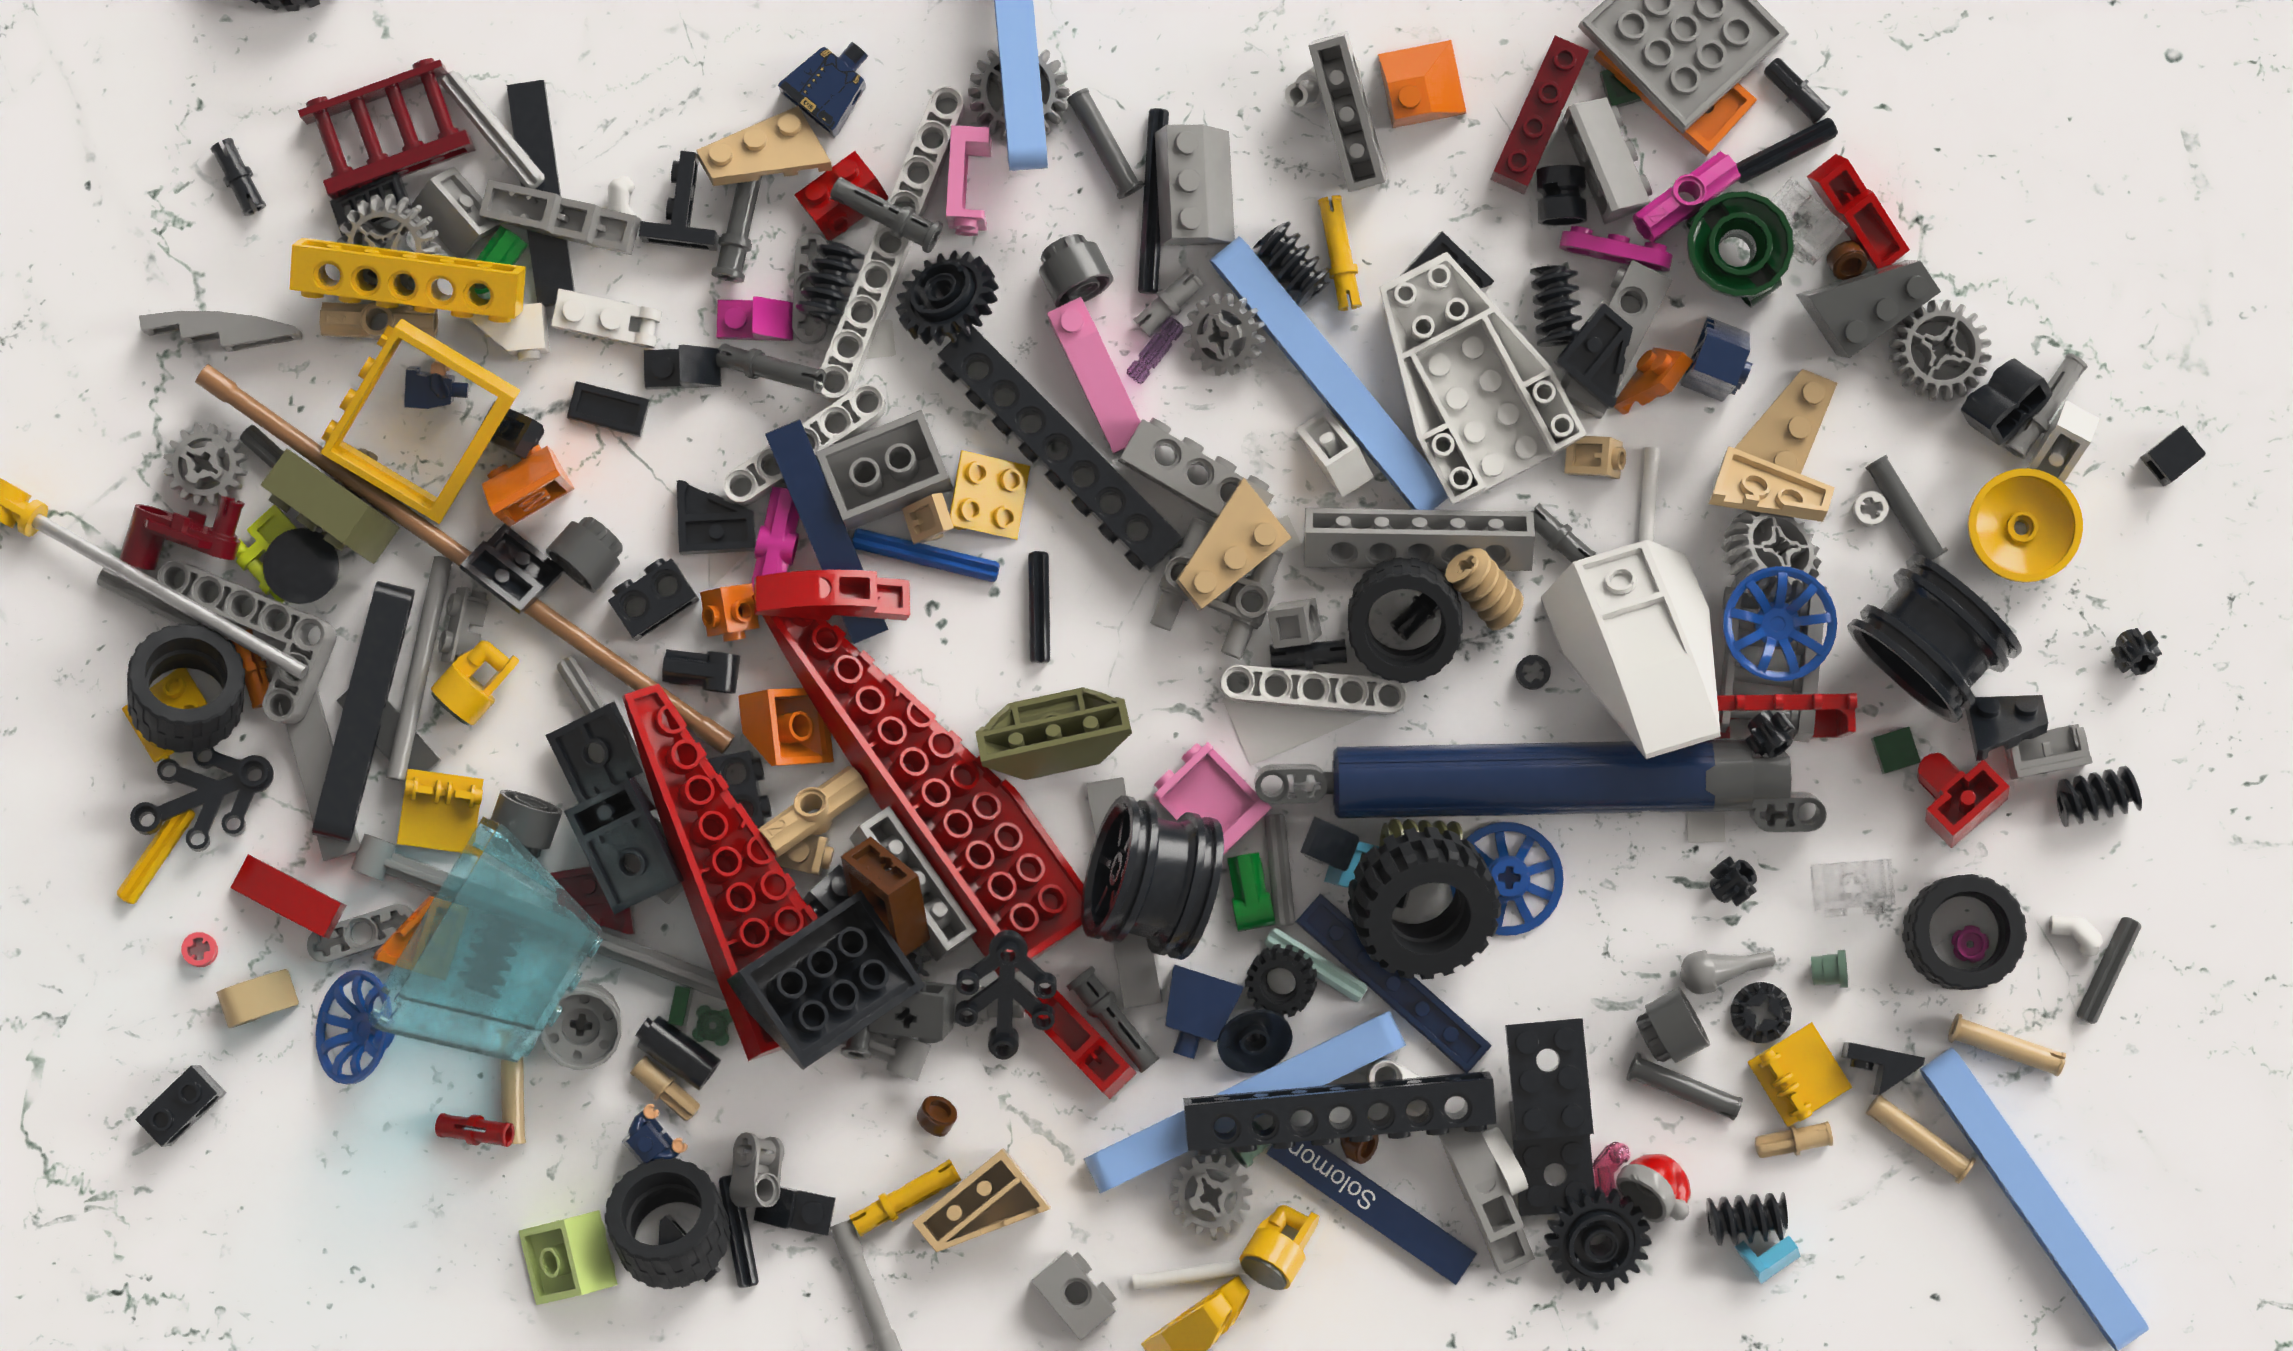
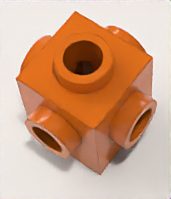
(729, 611)

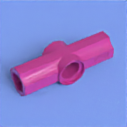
(1670, 209)
(778, 537)

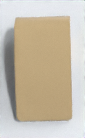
(257, 998)

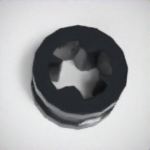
(1529, 661)

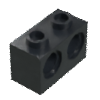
(658, 607)
(749, 787)
(180, 1105)

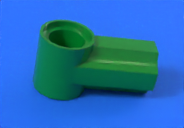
(502, 248)
(1251, 901)

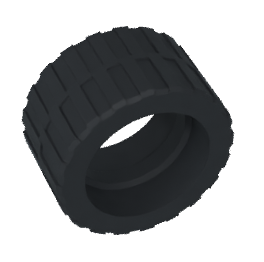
(185, 648)
(1404, 664)
(2010, 924)
(649, 1188)

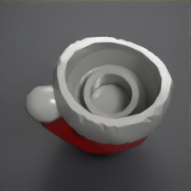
(1656, 1186)

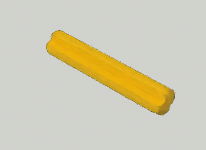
(154, 857)

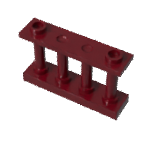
(415, 154)

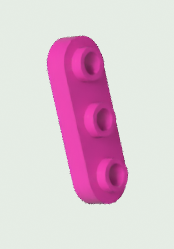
(1615, 249)

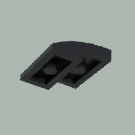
(512, 569)

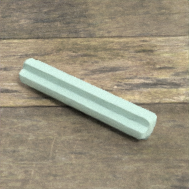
(1326, 970)

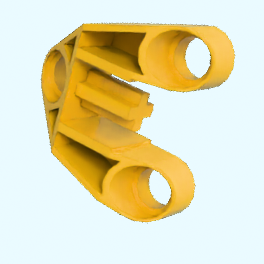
(1203, 1322)

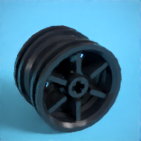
(1935, 638)
(1152, 877)

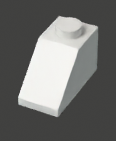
(522, 336)
(2064, 441)
(1335, 453)

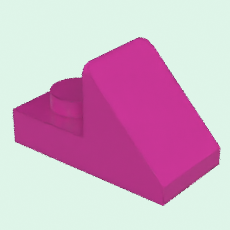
(755, 319)

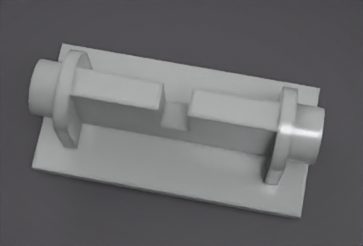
(462, 612)

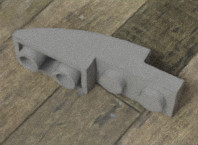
(1488, 1198)

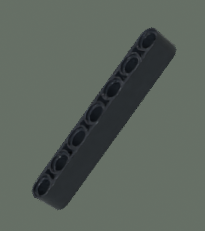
(362, 712)

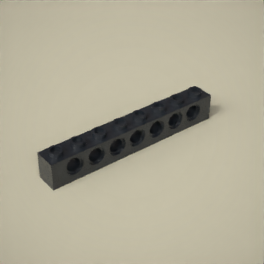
(1028, 401)
(1204, 1111)

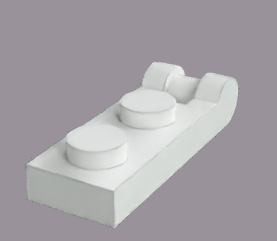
(604, 318)

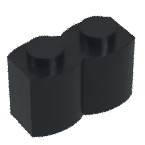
(2006, 401)

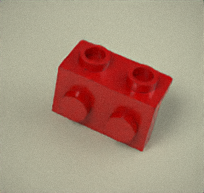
(829, 214)

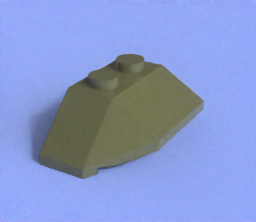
(1053, 733)

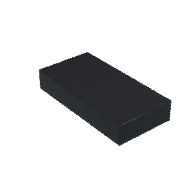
(608, 409)

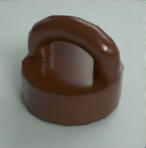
(1847, 260)
(937, 1115)
(1359, 1151)

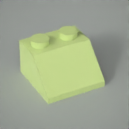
(568, 1257)

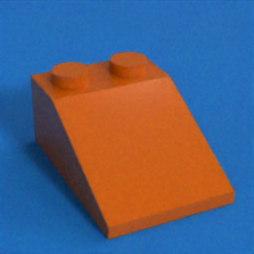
(526, 486)

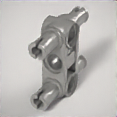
(1228, 602)

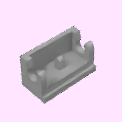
(2049, 752)

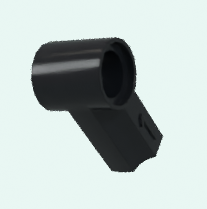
(710, 671)

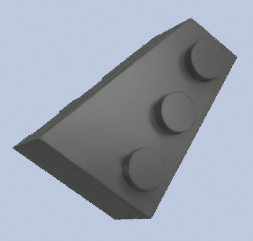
(1868, 305)

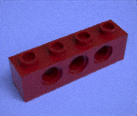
(1539, 114)

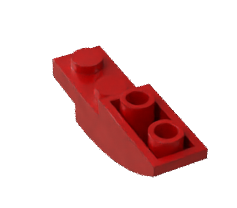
(831, 592)

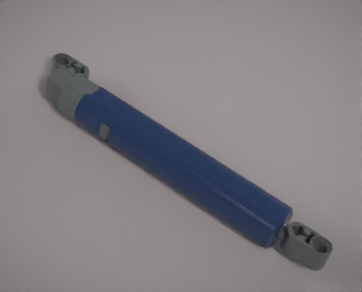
(1549, 781)

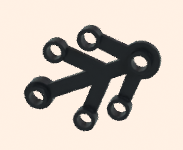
(208, 793)
(1006, 989)

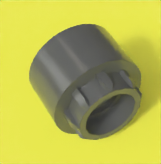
(1074, 270)
(586, 552)
(528, 819)
(1672, 1027)

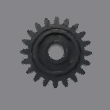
(947, 298)
(1590, 1218)

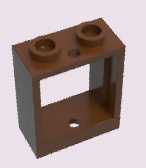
(892, 893)

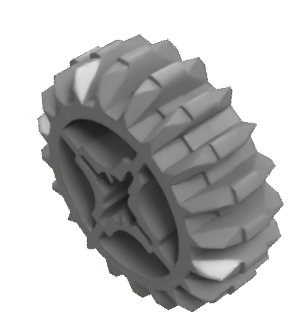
(992, 73)
(377, 235)
(1954, 357)
(1776, 543)

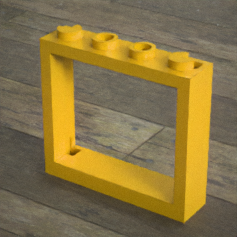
(385, 478)

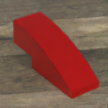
(1859, 210)
(288, 896)
(1086, 1047)

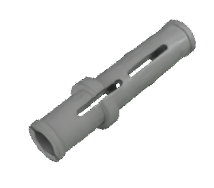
(2060, 385)

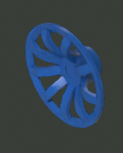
(1779, 623)
(1513, 875)
(361, 1034)

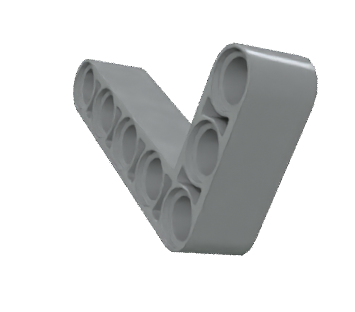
(262, 620)

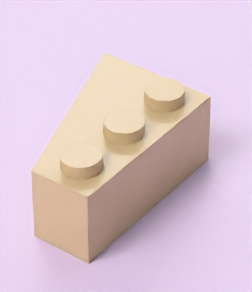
(1232, 547)
(981, 1203)

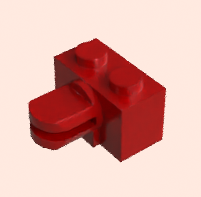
(1960, 797)

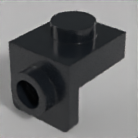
(828, 892)

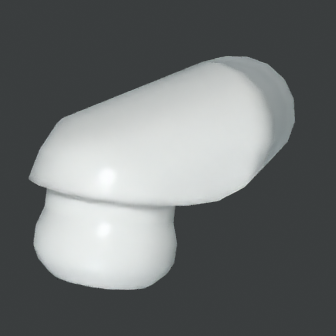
(618, 195)
(2080, 929)

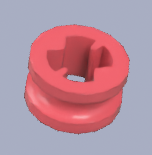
(190, 942)

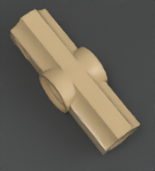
(355, 319)
(831, 800)

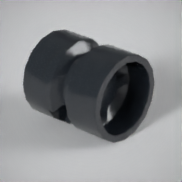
(1561, 195)

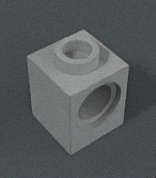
(1294, 623)

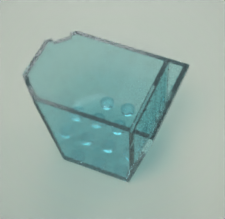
(489, 953)

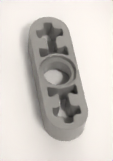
(802, 260)
(337, 951)

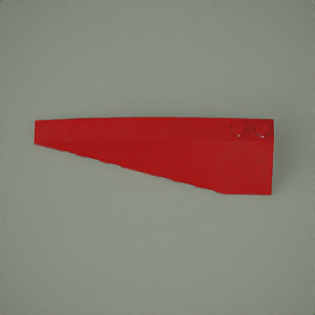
(727, 867)

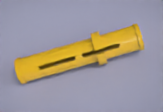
(1339, 251)
(900, 1200)

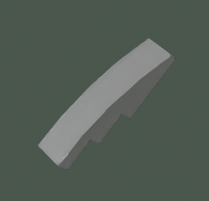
(559, 217)
(233, 329)

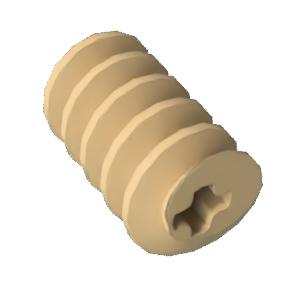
(1485, 588)

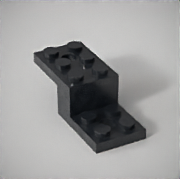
(613, 808)
(1550, 1112)

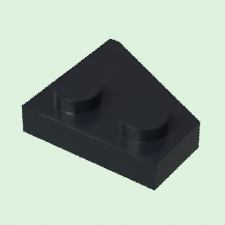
(1597, 354)

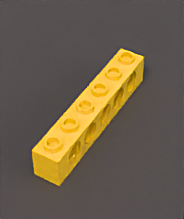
(503, 280)

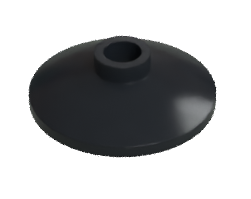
(1254, 1041)

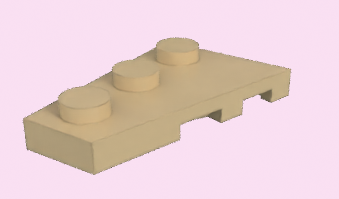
(769, 147)
(1791, 422)
(1768, 488)

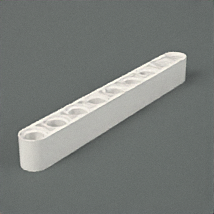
(891, 263)

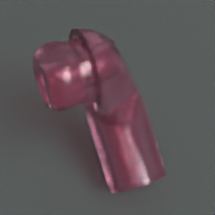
(1608, 1163)

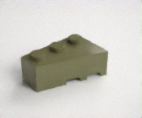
(328, 506)

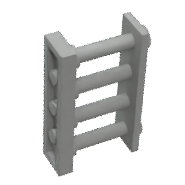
(1801, 719)

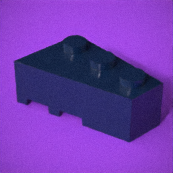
(1719, 360)

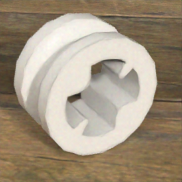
(1874, 498)

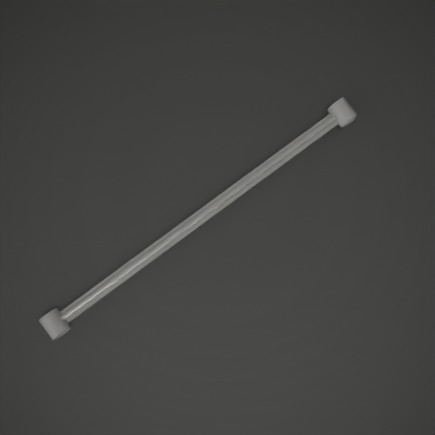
(377, 858)

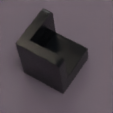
(2173, 455)

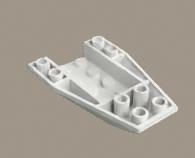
(1472, 381)
(1640, 643)

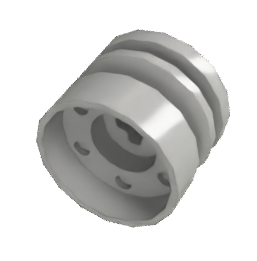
(597, 1040)

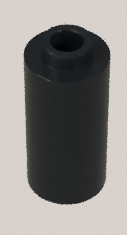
(677, 1051)

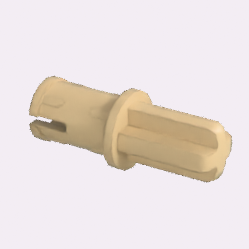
(665, 1088)
(1794, 1140)

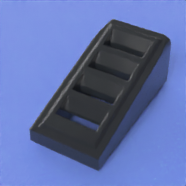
(377, 187)

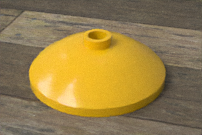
(2050, 519)

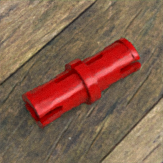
(495, 1133)

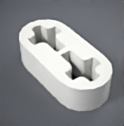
(1506, 1161)

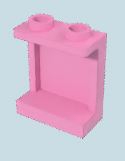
(965, 142)
(1212, 790)

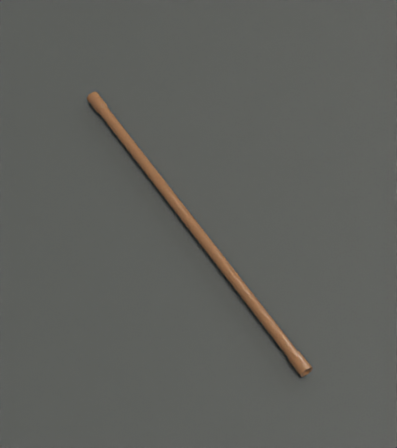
(229, 392)

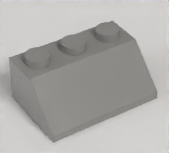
(1607, 158)
(1194, 185)
(884, 470)

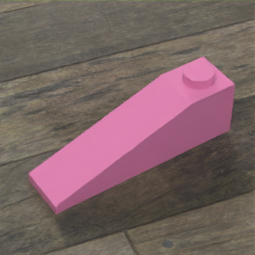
(1095, 372)

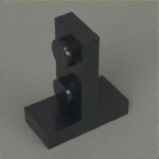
(680, 212)

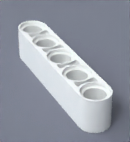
(815, 428)
(1294, 693)

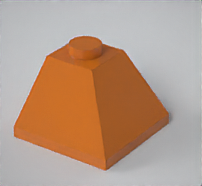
(1422, 84)
(785, 727)

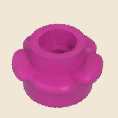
(1979, 940)

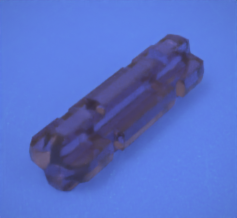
(1155, 350)

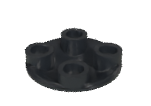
(301, 566)

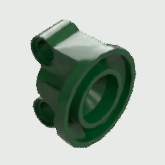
(1759, 226)

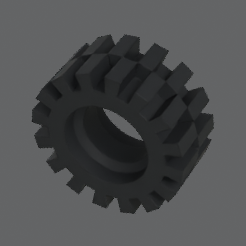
(1294, 963)

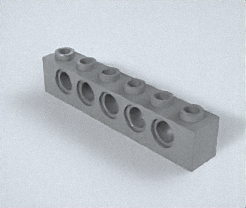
(1435, 536)

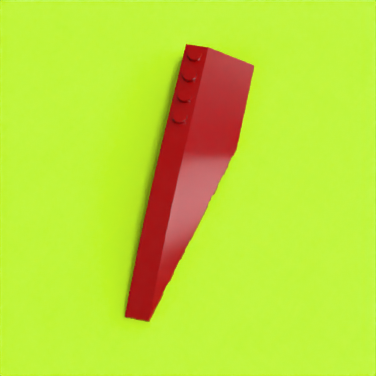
(954, 809)

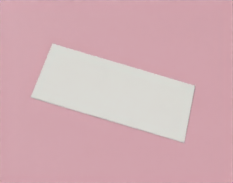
(1274, 729)

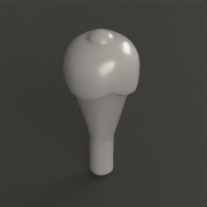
(1705, 971)

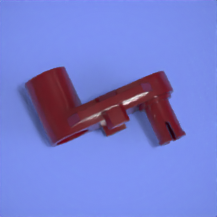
(152, 525)

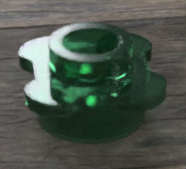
(704, 1032)

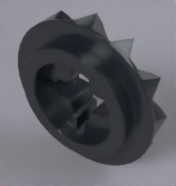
(1744, 1019)

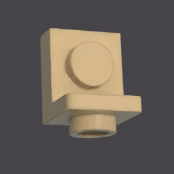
(1595, 457)
(928, 518)
(808, 856)

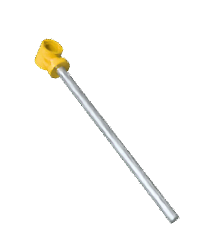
(33, 518)

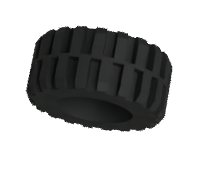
(1437, 943)

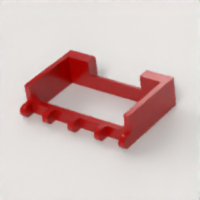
(1833, 715)

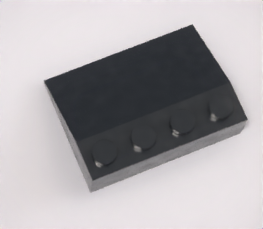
(827, 981)

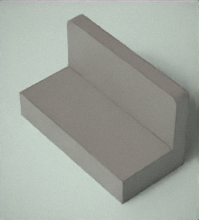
(454, 211)

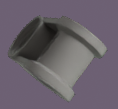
(756, 1174)

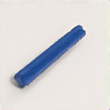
(926, 555)

